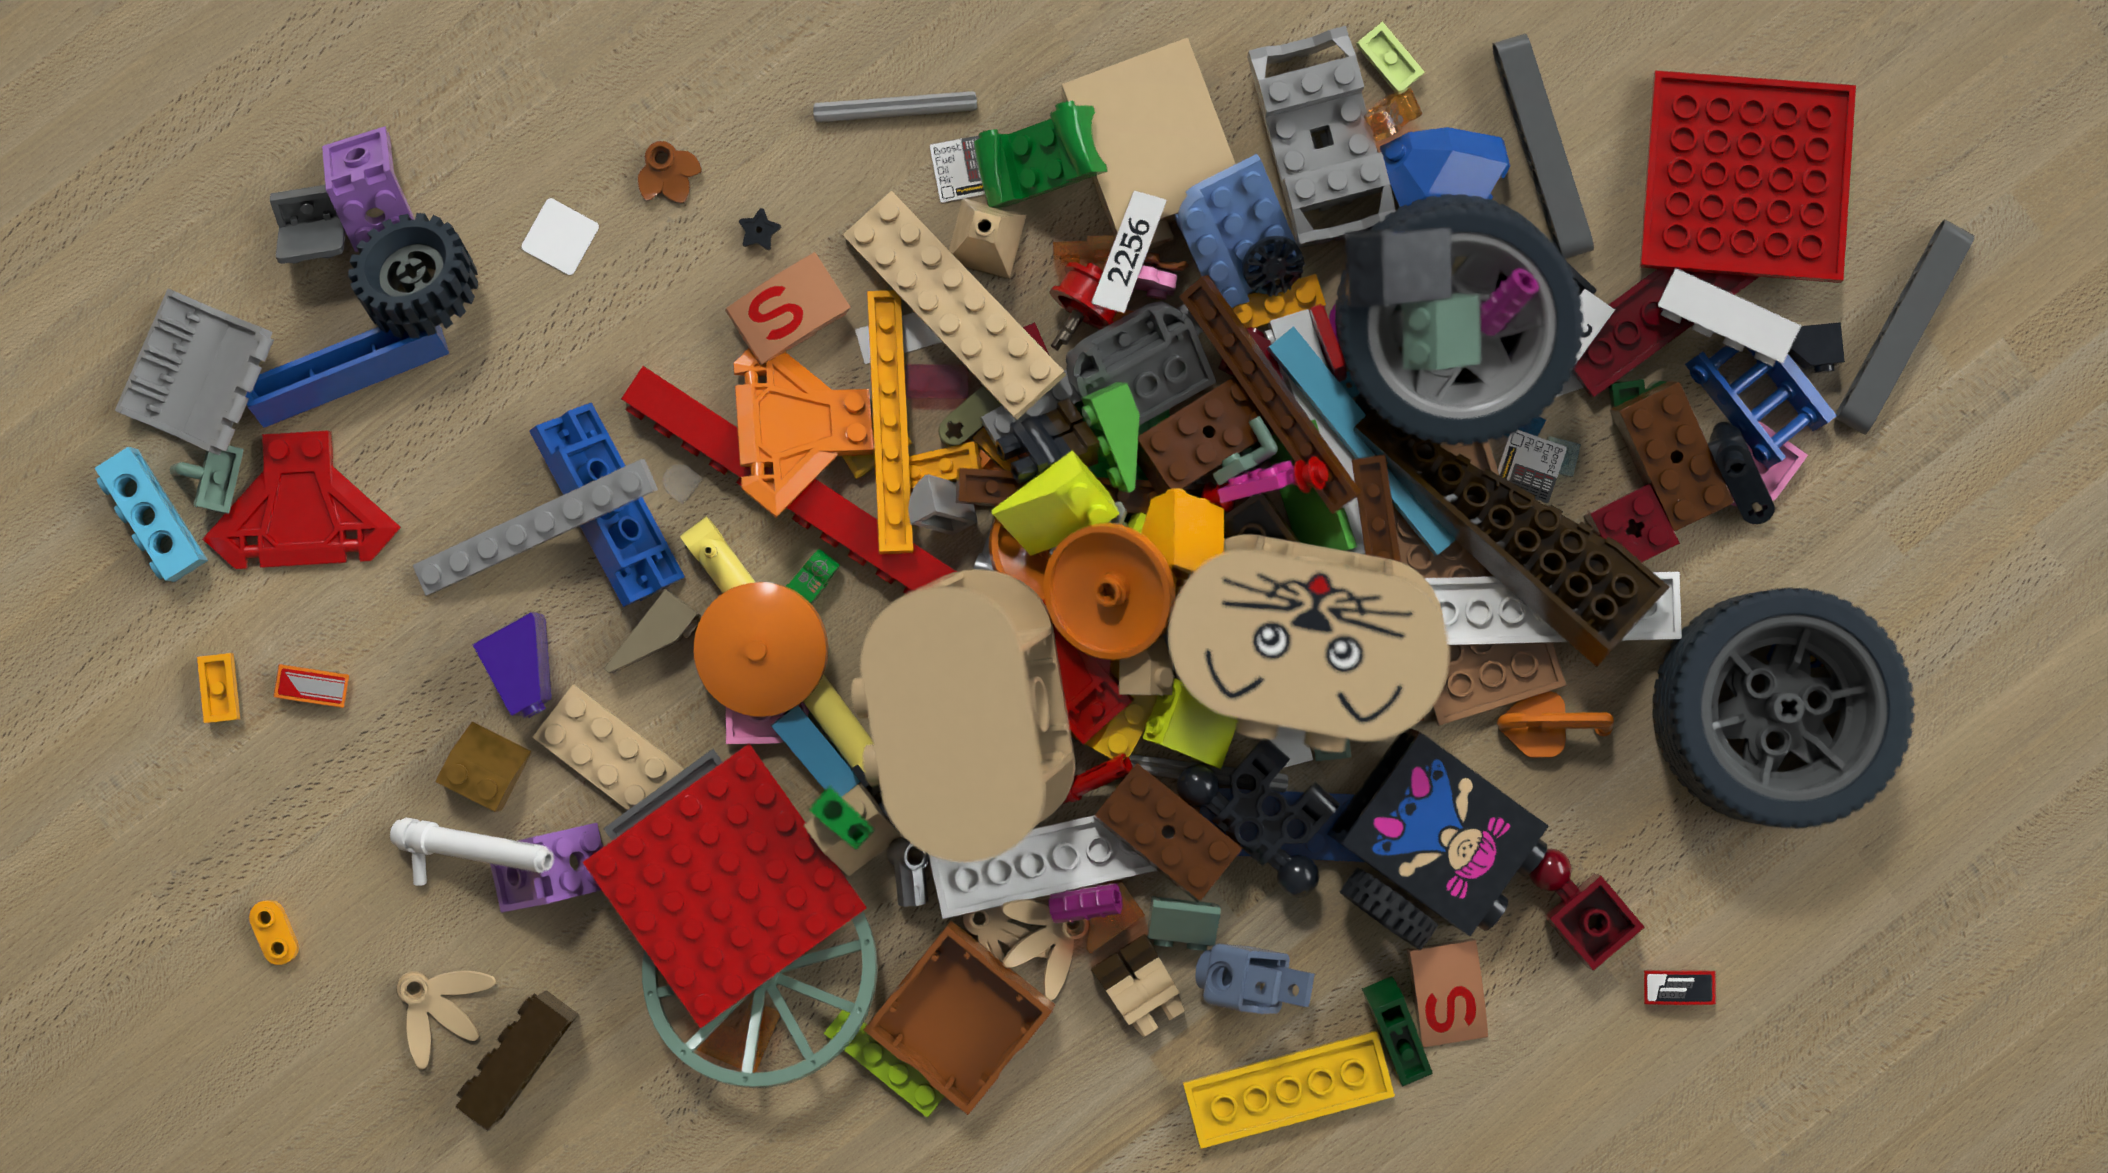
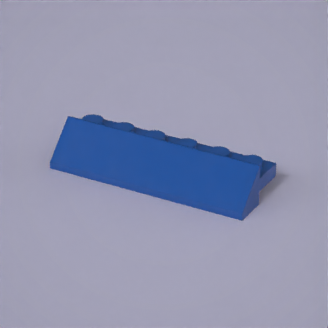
(624, 539)

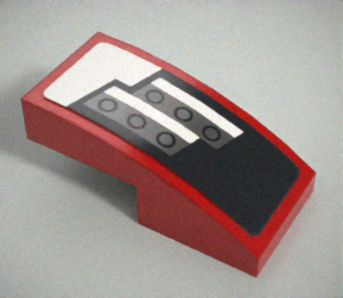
(1680, 987)

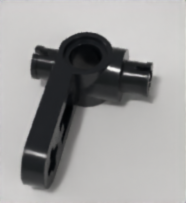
(1740, 473)

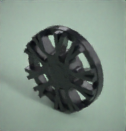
(1273, 265)

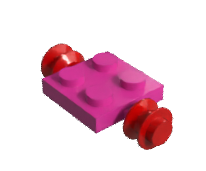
(1268, 479)

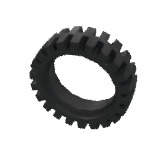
(1389, 908)

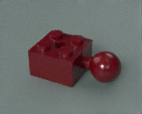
(1644, 511)
(1571, 915)

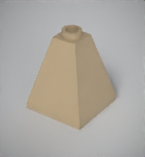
(991, 250)

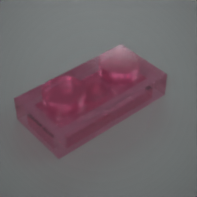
(936, 381)

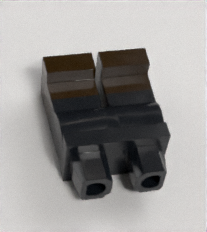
(1047, 439)

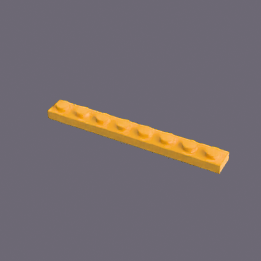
(889, 422)

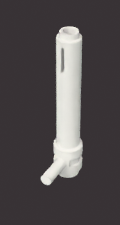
(428, 838)

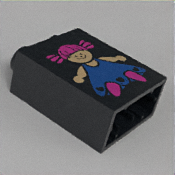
(1441, 832)

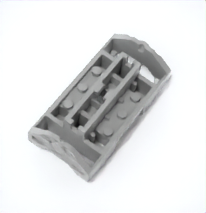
(1313, 101)

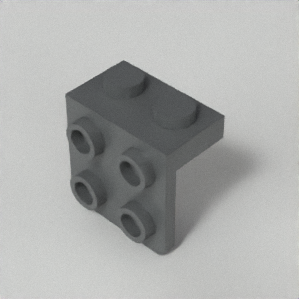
(306, 225)

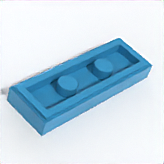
(814, 751)

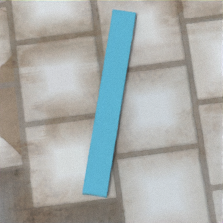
(1342, 416)

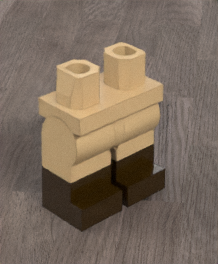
(1146, 992)

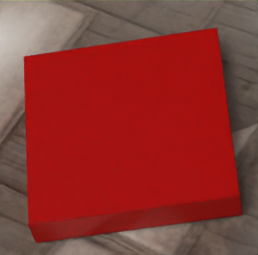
(1328, 342)

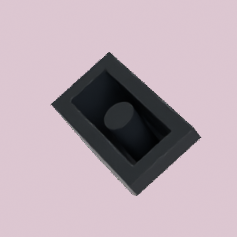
(1818, 347)

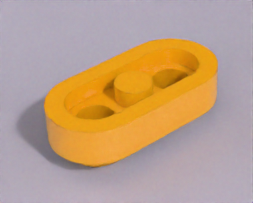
(275, 931)

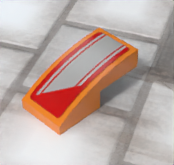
(311, 685)

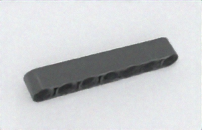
(1542, 146)
(1904, 326)

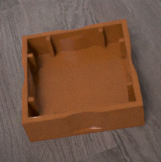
(959, 1017)

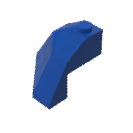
(1444, 163)

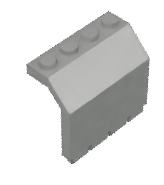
(195, 372)

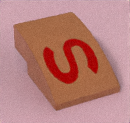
(788, 309)
(1448, 992)

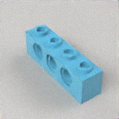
(185, 551)

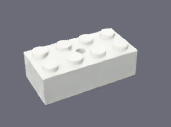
(1729, 316)

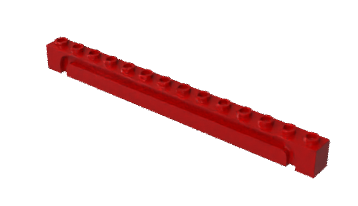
(815, 505)

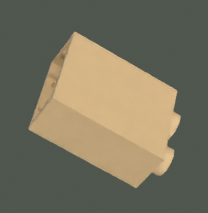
(1152, 131)

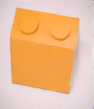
(1185, 532)

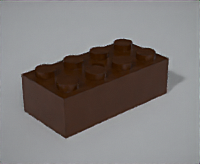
(1653, 429)
(1178, 452)
(1188, 859)

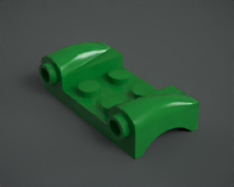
(1038, 156)

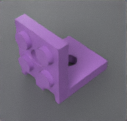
(363, 178)
(560, 880)

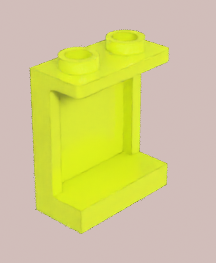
(1190, 727)

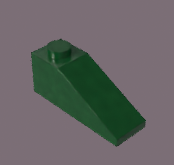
(1397, 1030)

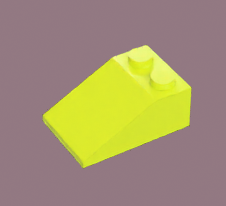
(1056, 505)

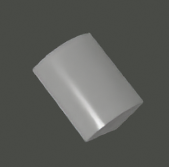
(935, 506)

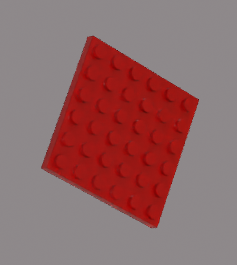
(1748, 176)
(724, 885)

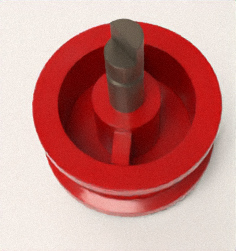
(1076, 297)

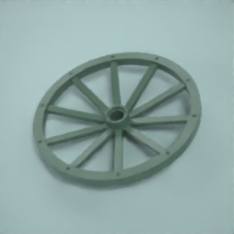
(812, 1062)

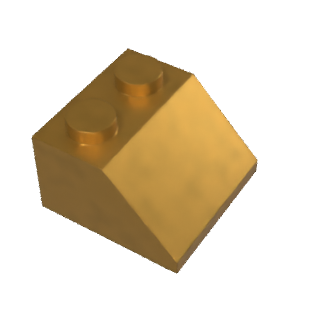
(484, 767)

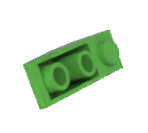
(1117, 428)

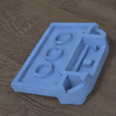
(1226, 218)

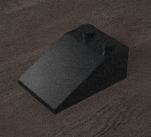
(1398, 266)

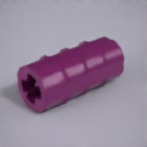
(1507, 301)
(1085, 903)

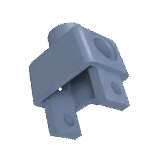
(1235, 973)

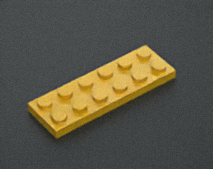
(1288, 1089)

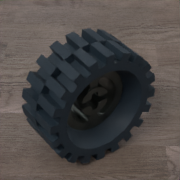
(402, 256)

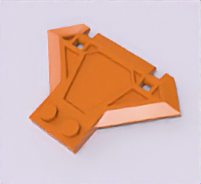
(794, 427)

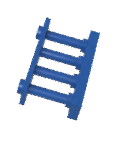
(1791, 386)

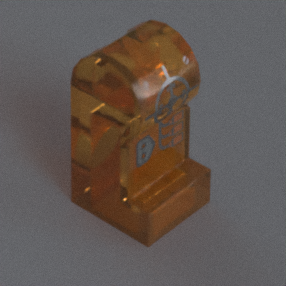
(1392, 113)

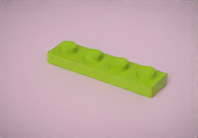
(888, 1068)

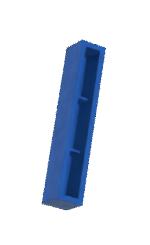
(339, 372)

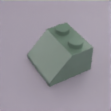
(1442, 332)
(1183, 922)

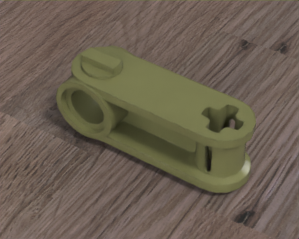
(969, 416)

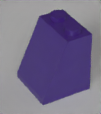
(519, 664)

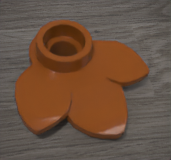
(667, 177)
(1153, 260)

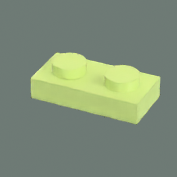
(1390, 58)

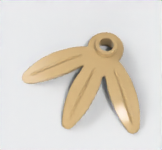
(998, 928)
(1041, 939)
(447, 1013)

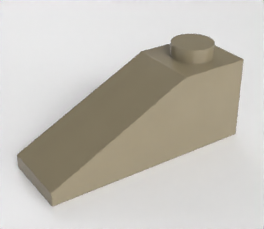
(661, 627)

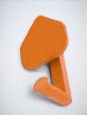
(1540, 724)

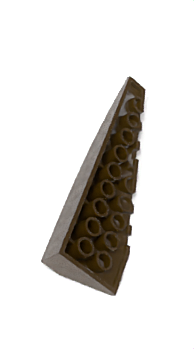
(1559, 568)

